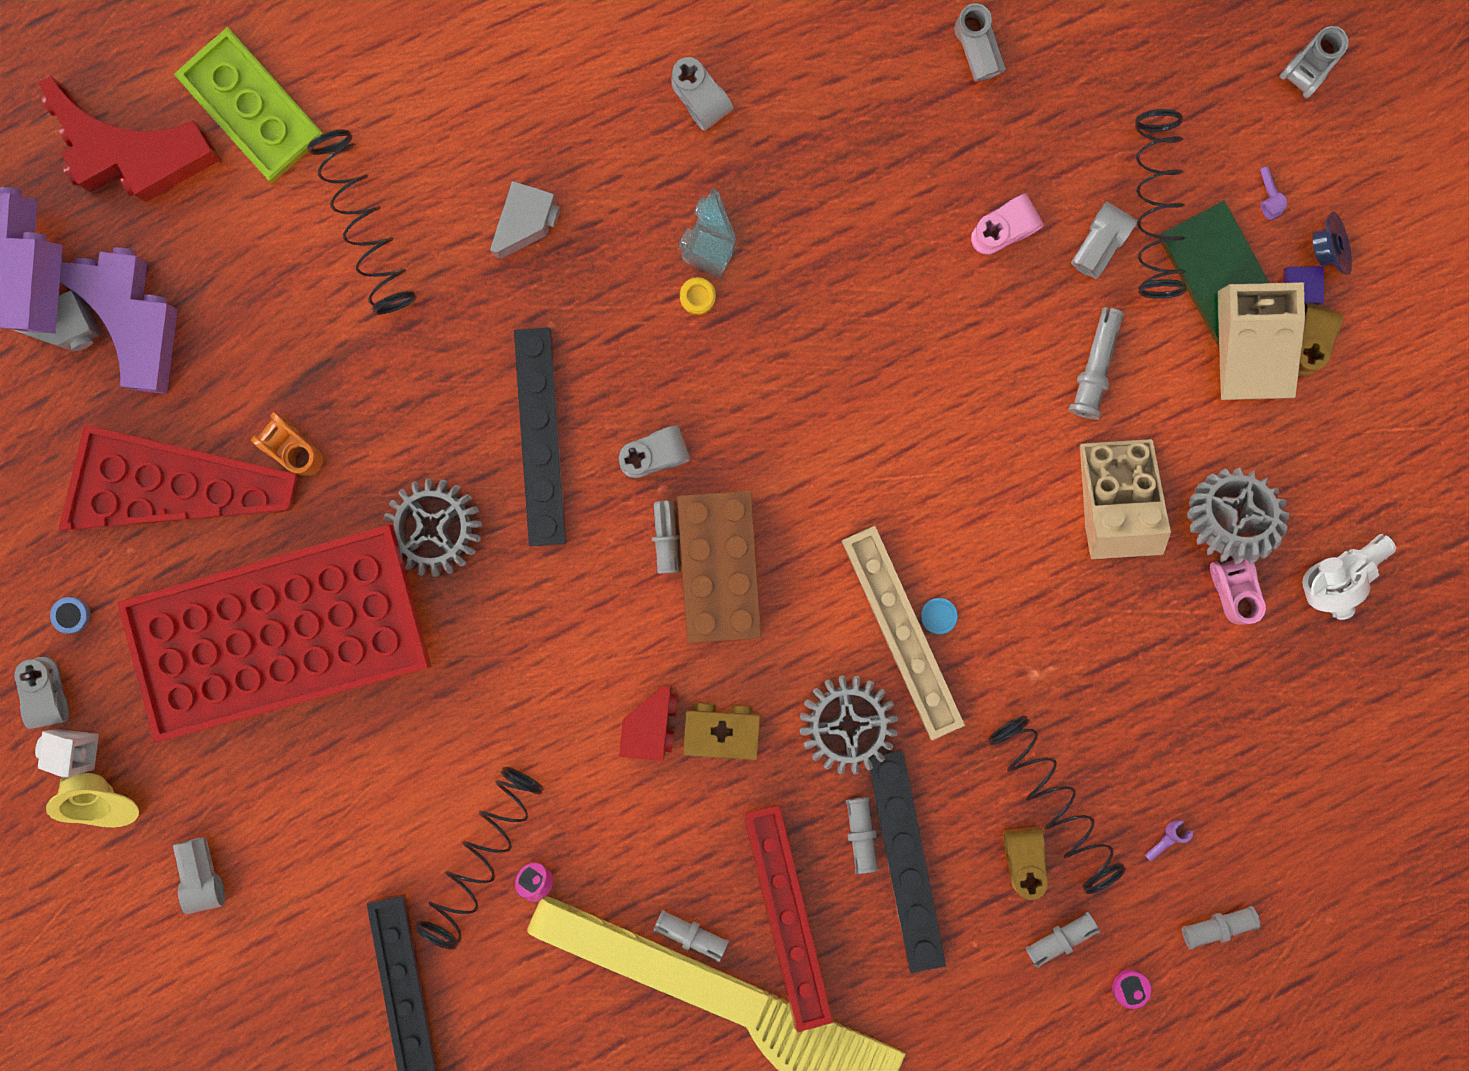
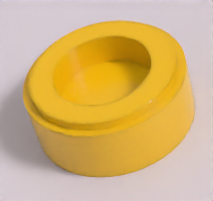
(697, 296)

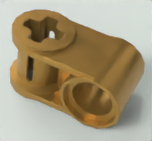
(1318, 337)
(1026, 855)

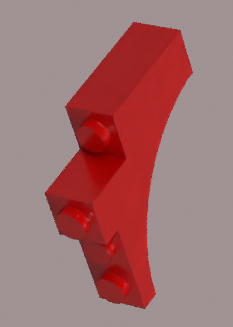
(102, 152)

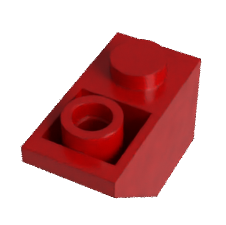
(645, 728)

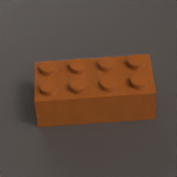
(719, 567)

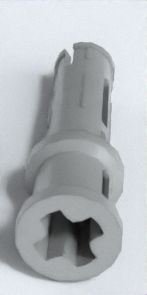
(1094, 381)

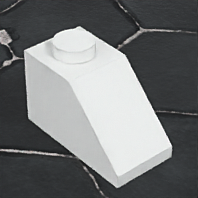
(66, 752)

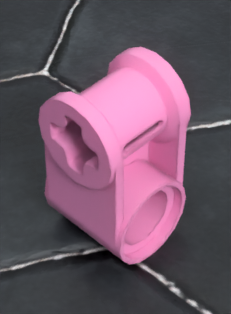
(1010, 222)
(1238, 586)

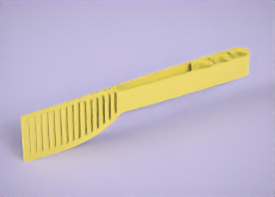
(764, 1015)

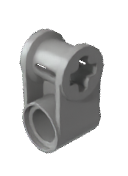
(1312, 64)
(704, 97)
(661, 452)
(43, 697)

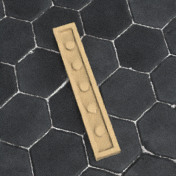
(903, 633)

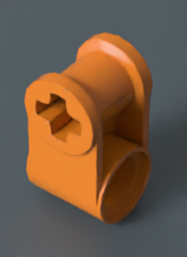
(284, 442)

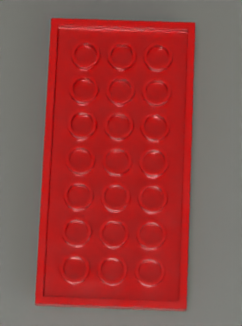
(274, 633)

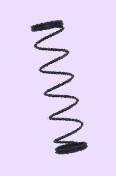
(1158, 128)
(380, 307)
(1015, 727)
(521, 782)

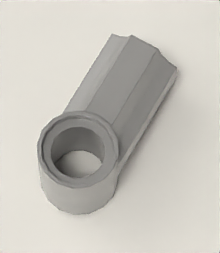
(980, 45)
(1107, 233)
(199, 885)

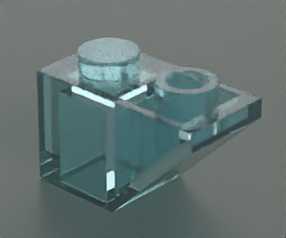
(712, 238)

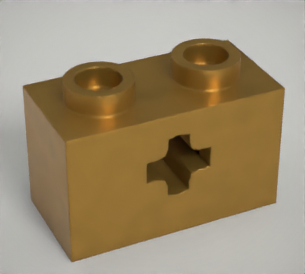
(736, 745)

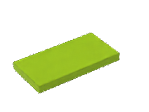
(248, 104)

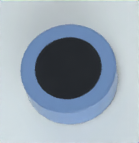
(70, 615)

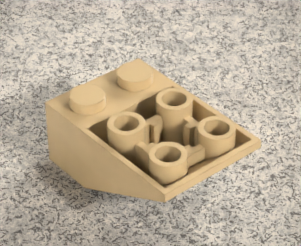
(1260, 339)
(1123, 499)

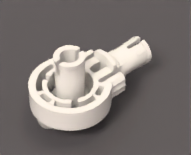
(1328, 580)

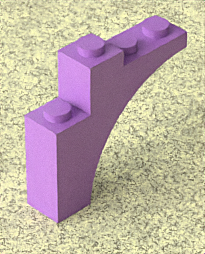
(27, 267)
(138, 326)

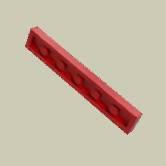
(787, 918)

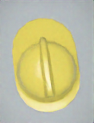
(91, 801)

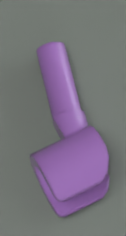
(1276, 202)
(1170, 838)

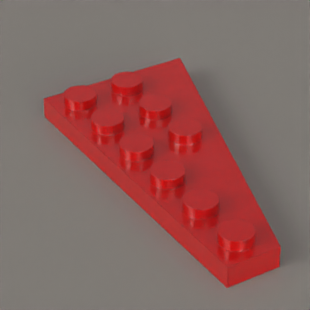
(146, 481)

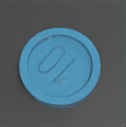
(939, 616)

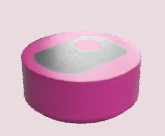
(534, 882)
(1131, 989)

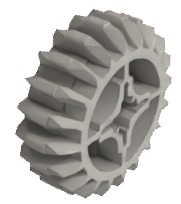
(1257, 514)
(446, 516)
(852, 755)

